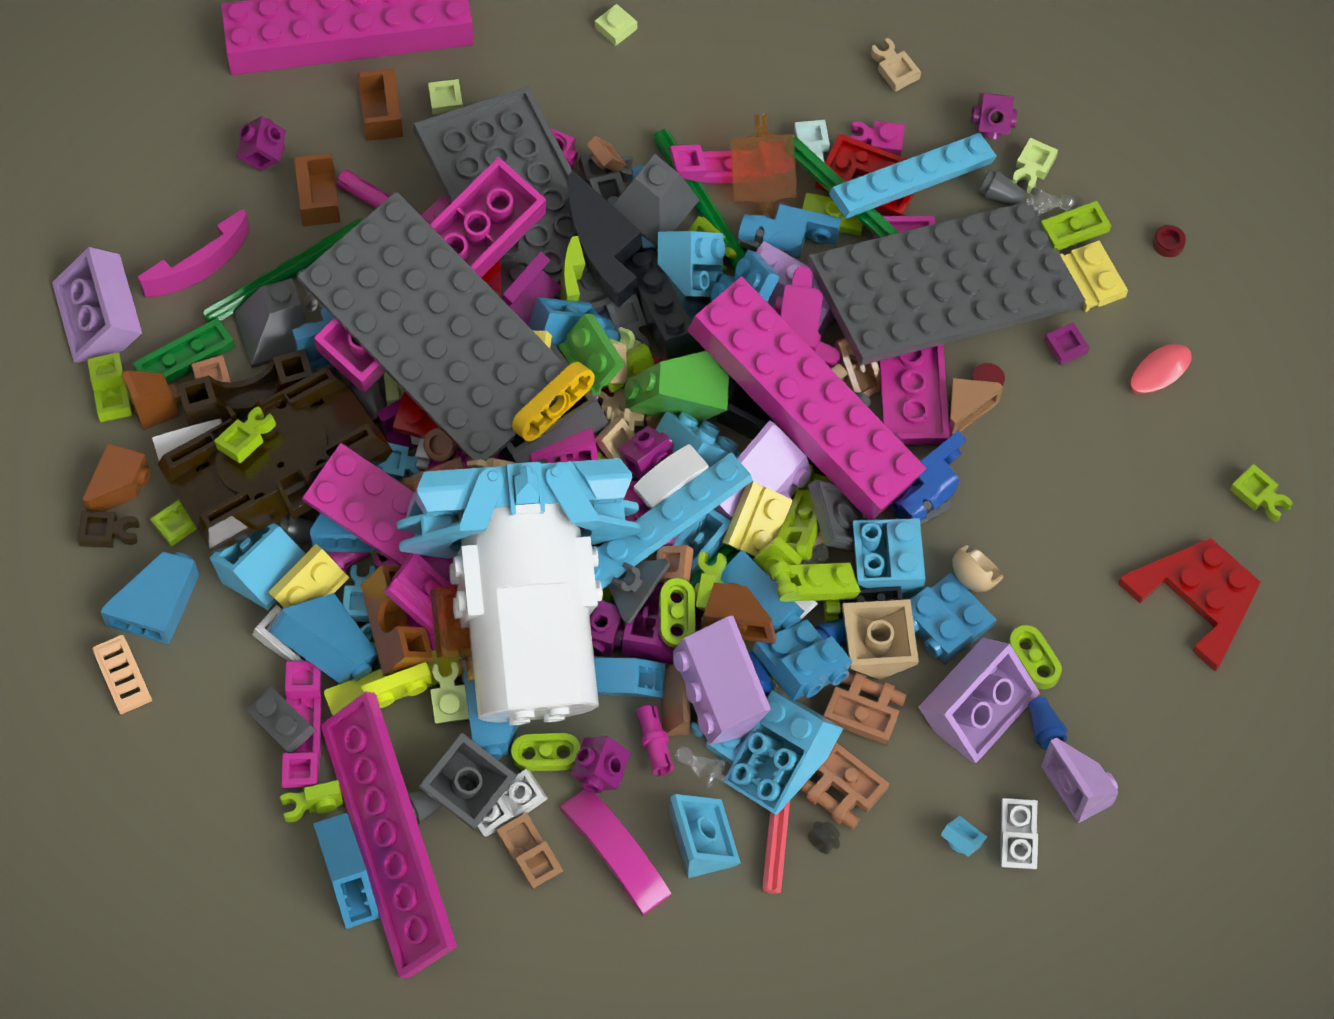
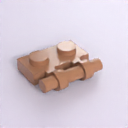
(863, 715)
(852, 779)

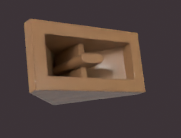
(859, 378)
(970, 401)

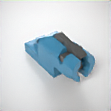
(788, 230)

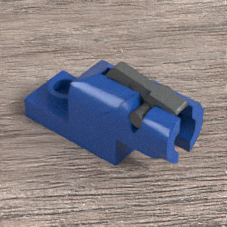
(932, 490)

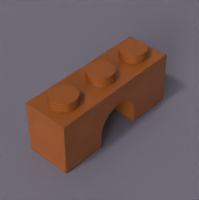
(395, 642)

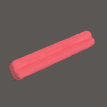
(775, 851)

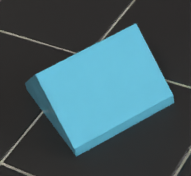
(702, 834)

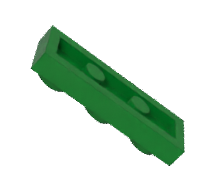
(176, 357)

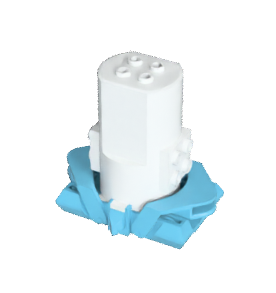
(525, 574)

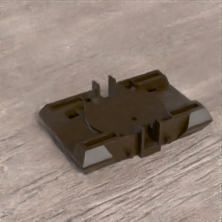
(239, 499)

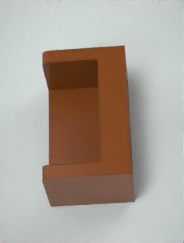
(380, 104)
(317, 189)

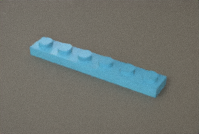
(912, 175)
(672, 517)

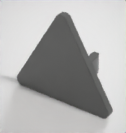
(636, 585)

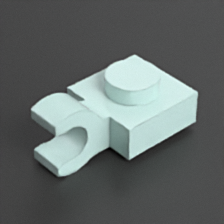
(813, 135)

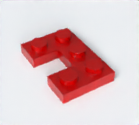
(855, 157)

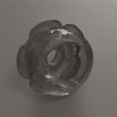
(824, 837)

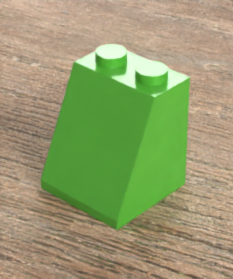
(678, 385)

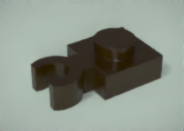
(102, 527)

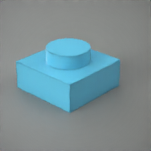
(963, 836)

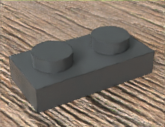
(280, 720)

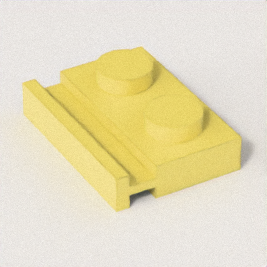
(1095, 275)
(756, 519)
(309, 579)

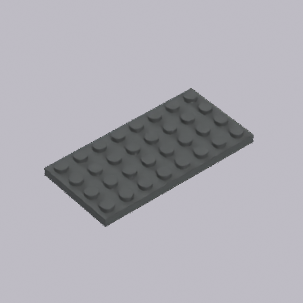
(512, 128)
(944, 282)
(433, 326)

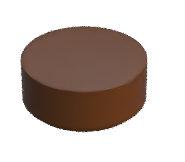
(439, 445)

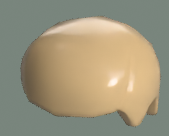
(975, 570)

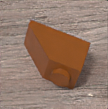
(151, 397)
(116, 479)
(747, 611)

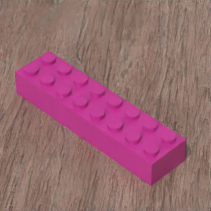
(316, 32)
(479, 227)
(806, 398)

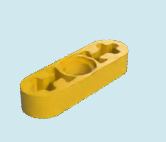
(531, 423)

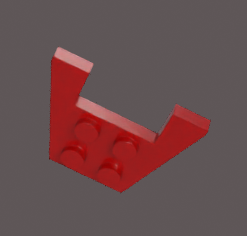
(1209, 583)

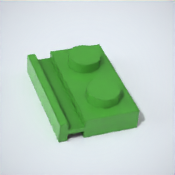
(592, 348)

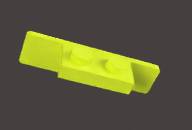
(391, 687)

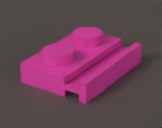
(412, 588)

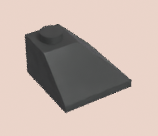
(656, 199)
(268, 321)
(467, 781)

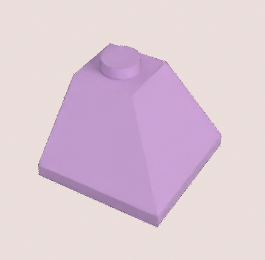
(1079, 780)

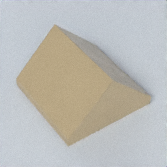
(880, 637)

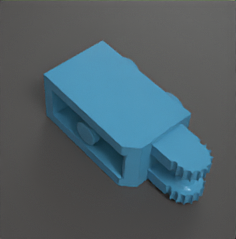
(561, 316)

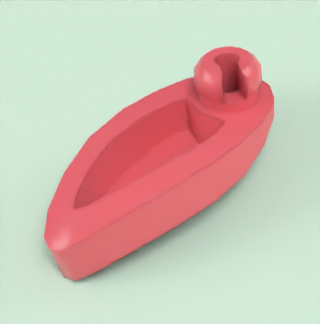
(1160, 369)

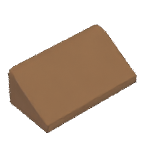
(675, 704)

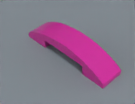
(702, 166)
(166, 280)
(304, 694)
(617, 850)

